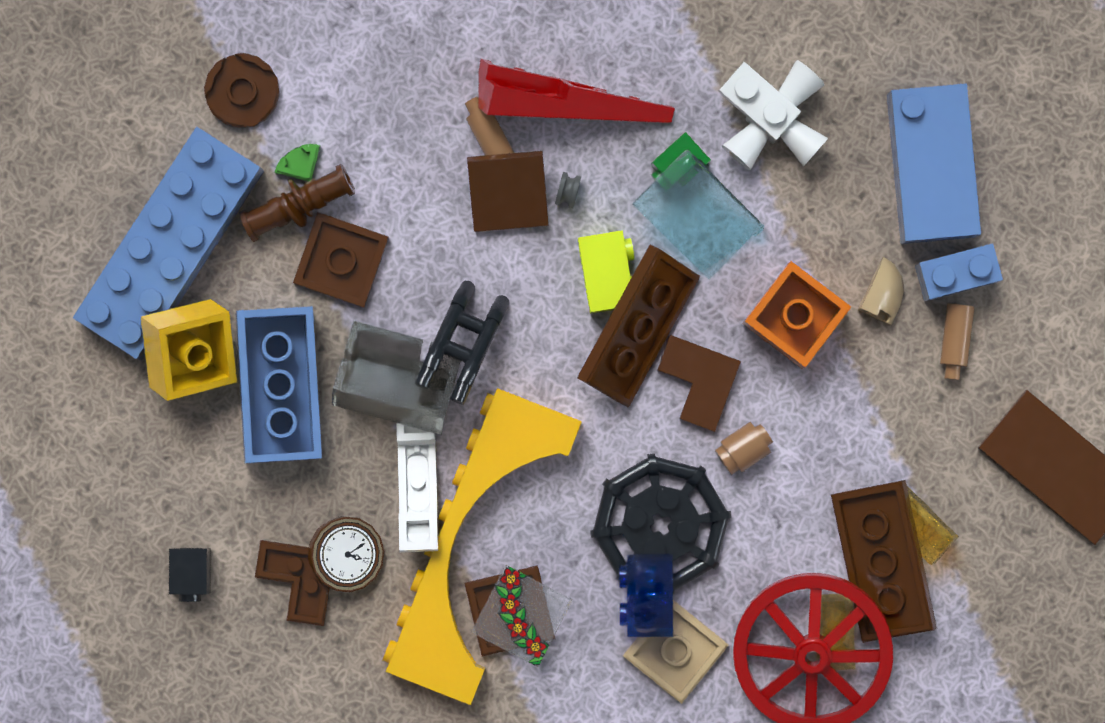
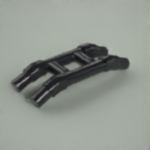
(472, 357)

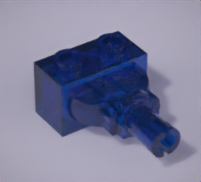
(648, 595)

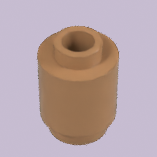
(744, 448)

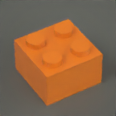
(796, 315)

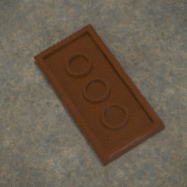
(638, 326)
(1051, 463)
(885, 556)

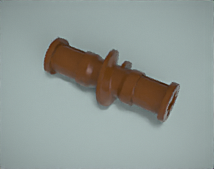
(297, 203)

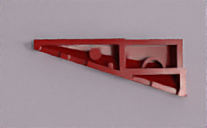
(529, 94)

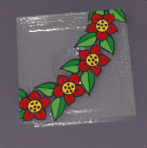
(521, 615)

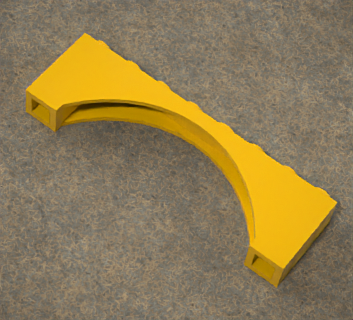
(430, 645)

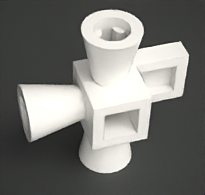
(772, 113)

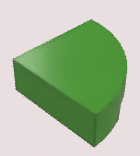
(299, 162)

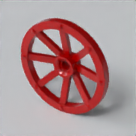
(813, 642)

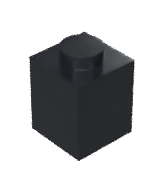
(190, 573)

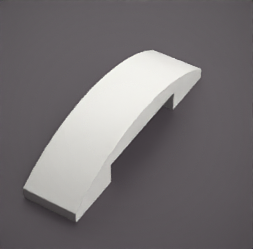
(417, 490)

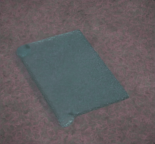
(698, 214)

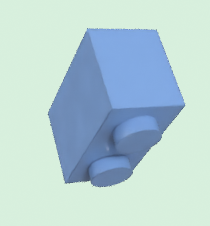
(958, 272)

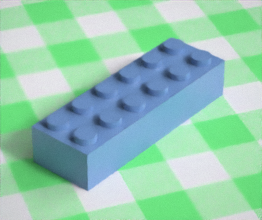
(169, 240)

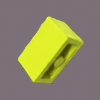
(605, 268)

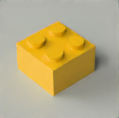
(189, 349)

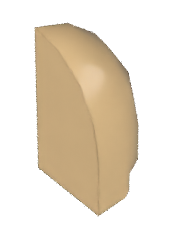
(884, 293)

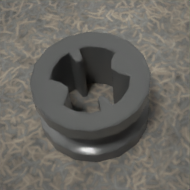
(568, 190)

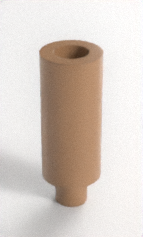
(487, 130)
(956, 339)

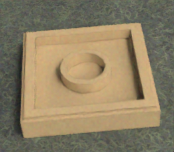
(679, 660)

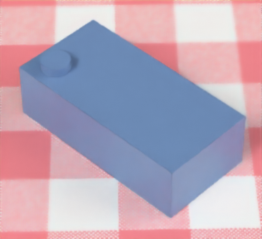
(933, 163)
(278, 384)

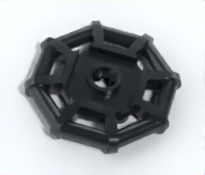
(666, 502)

